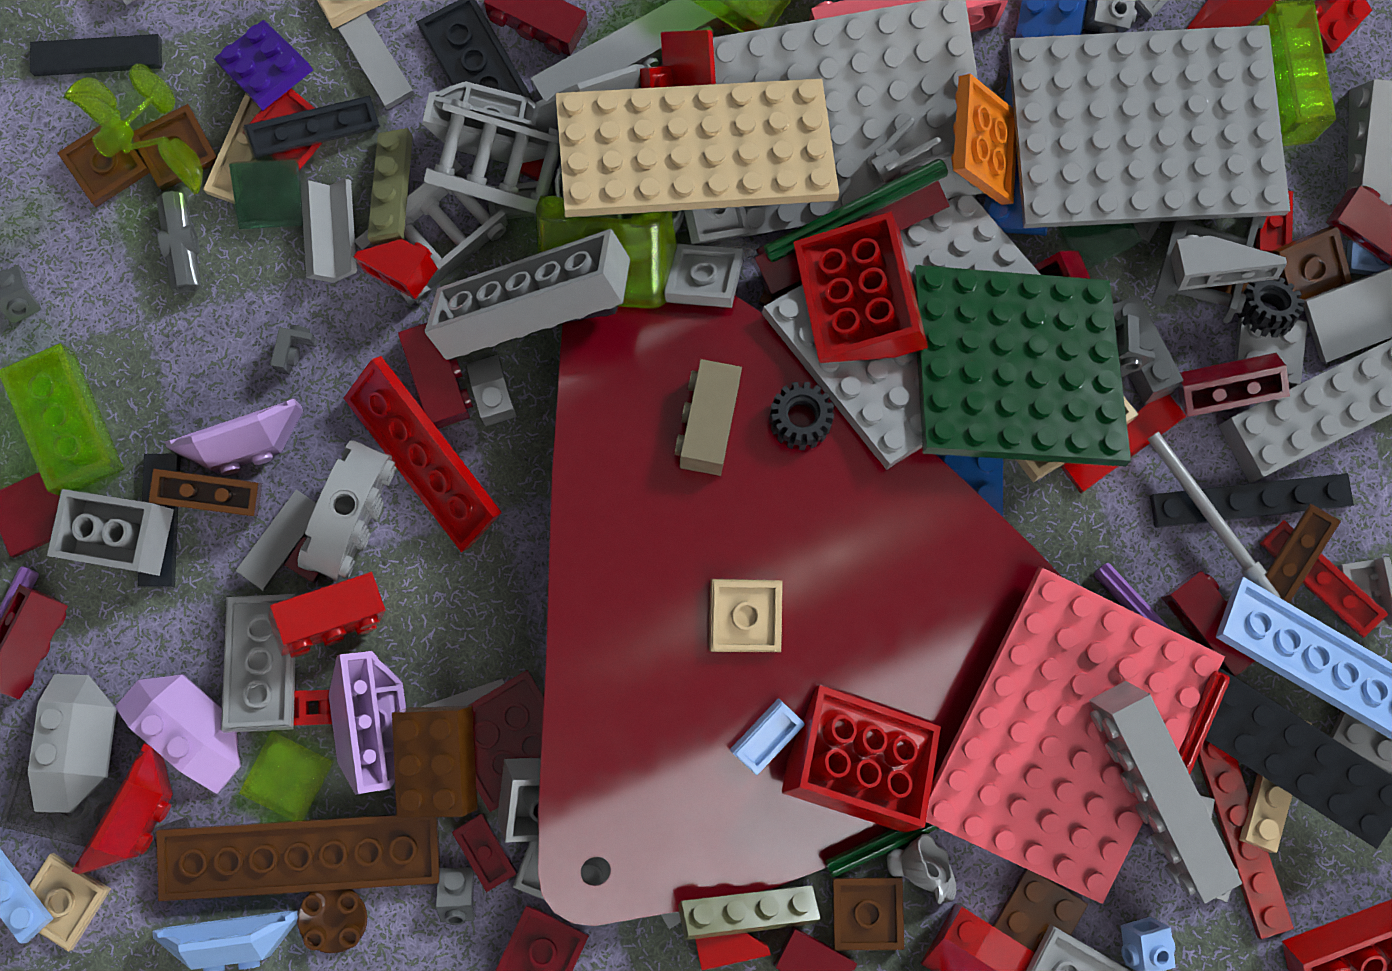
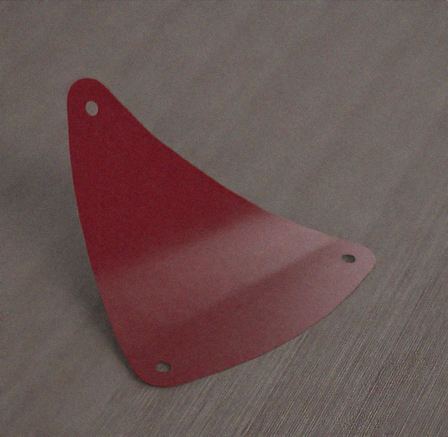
(886, 595)

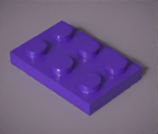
(263, 64)

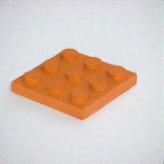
(984, 140)

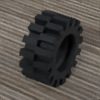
(1267, 319)
(801, 396)

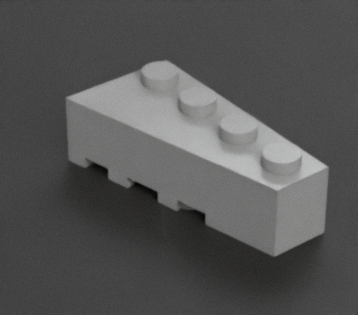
(1371, 137)

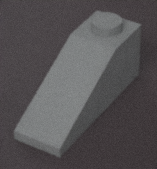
(1219, 262)

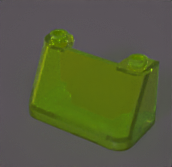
(645, 238)

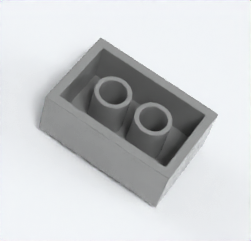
(110, 532)

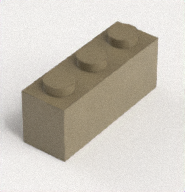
(708, 417)

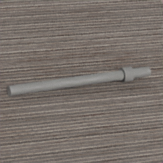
(1251, 570)

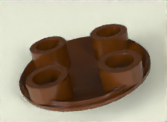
(332, 920)

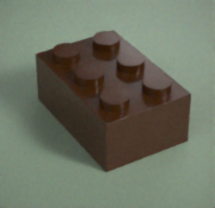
(434, 761)

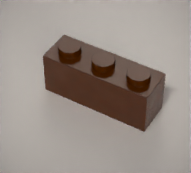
(205, 492)

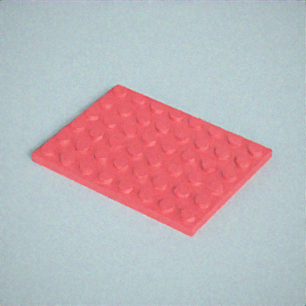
(1028, 760)

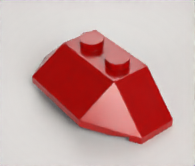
(131, 815)

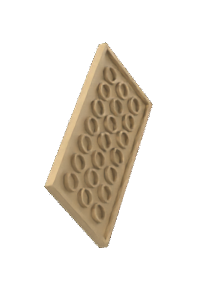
(695, 147)

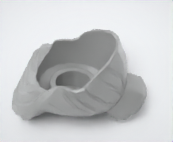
(925, 867)

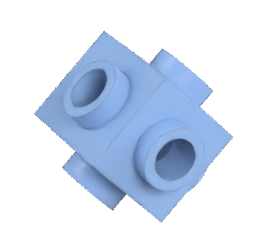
(1148, 945)

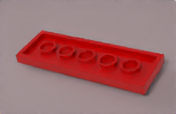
(421, 454)

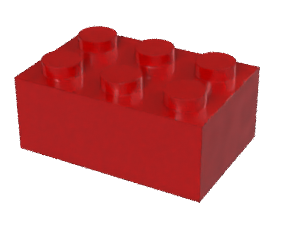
(326, 615)

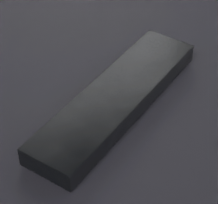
(95, 54)
(311, 127)
(167, 462)

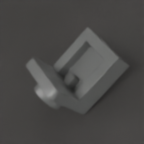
(15, 295)
(455, 895)

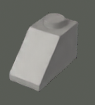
(491, 390)

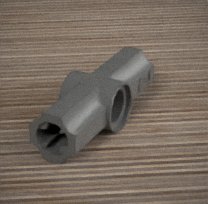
(178, 242)

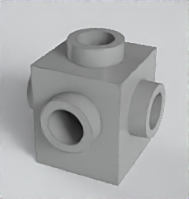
(1110, 16)

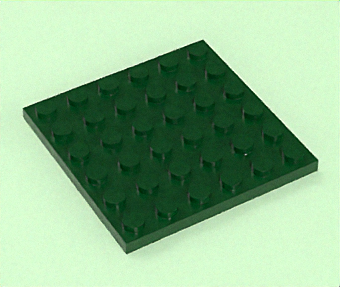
(1019, 367)

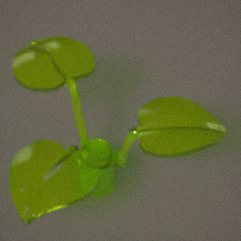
(117, 135)

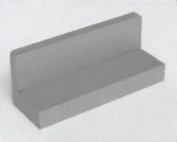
(328, 230)

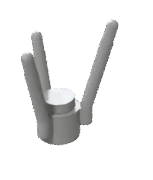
(890, 164)

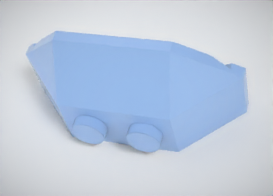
(227, 941)

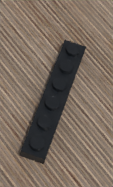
(1254, 500)

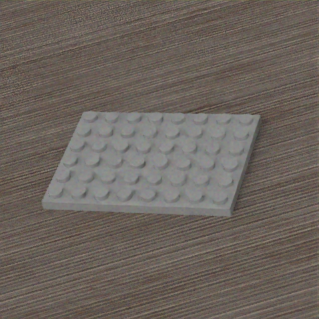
(875, 77)
(1147, 126)
(883, 394)

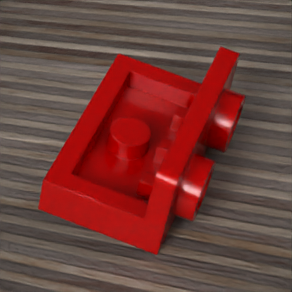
(1338, 20)

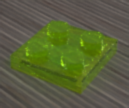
(286, 777)

